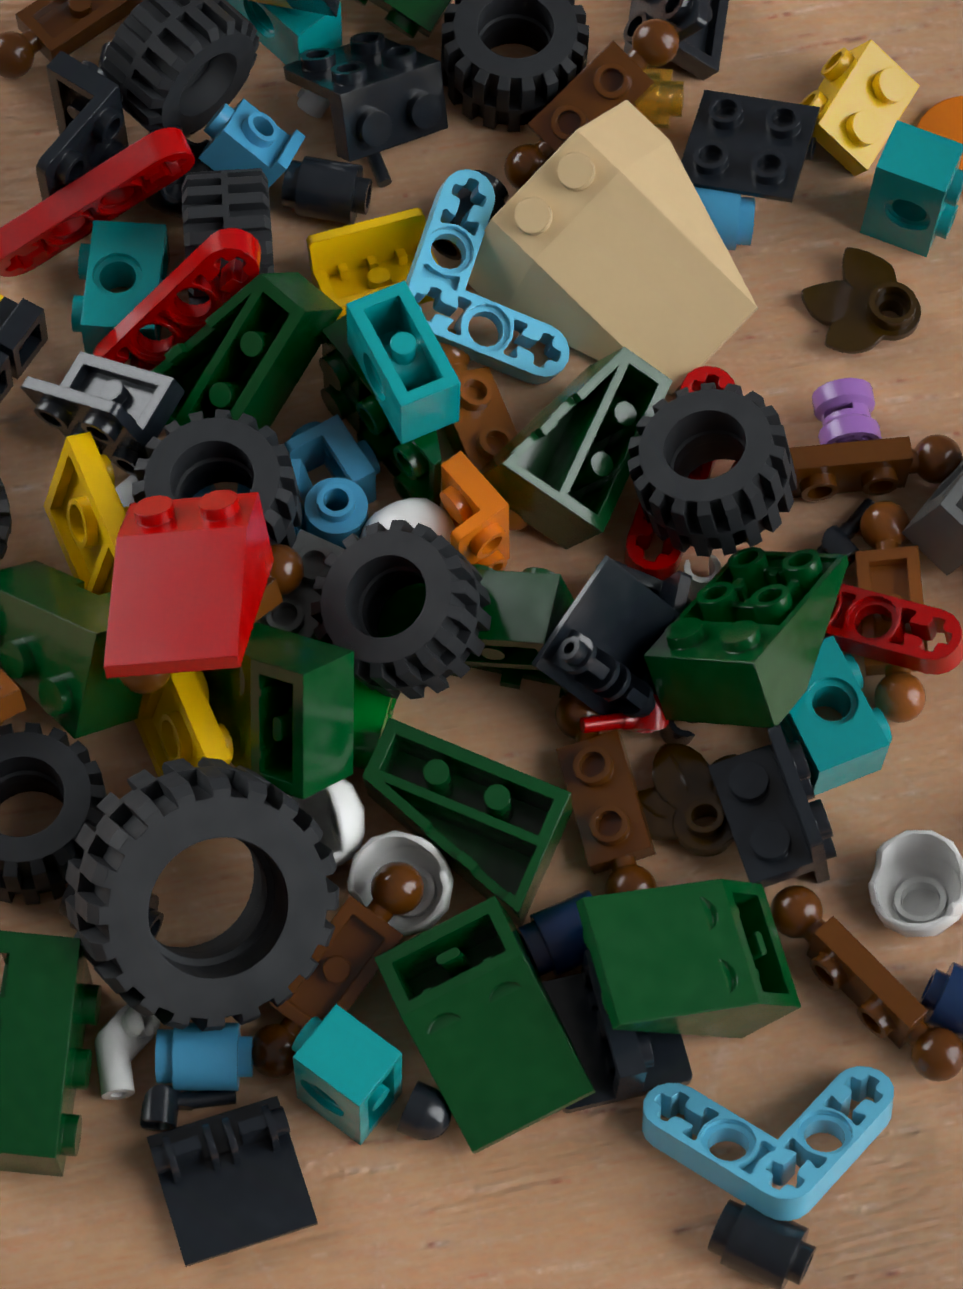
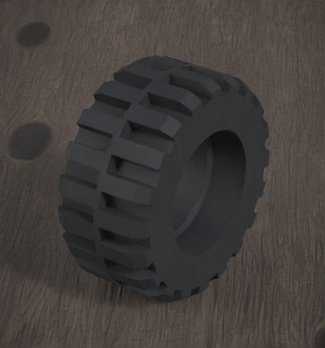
(266, 943)

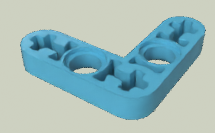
(449, 286)
(766, 1157)

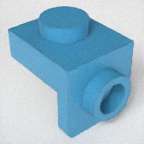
(335, 448)

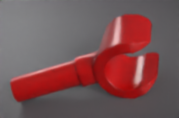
(653, 722)

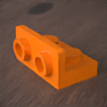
(477, 513)

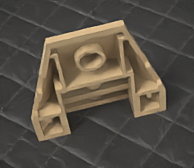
(616, 250)

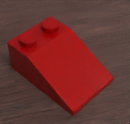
(186, 583)

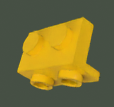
(859, 104)
(365, 256)

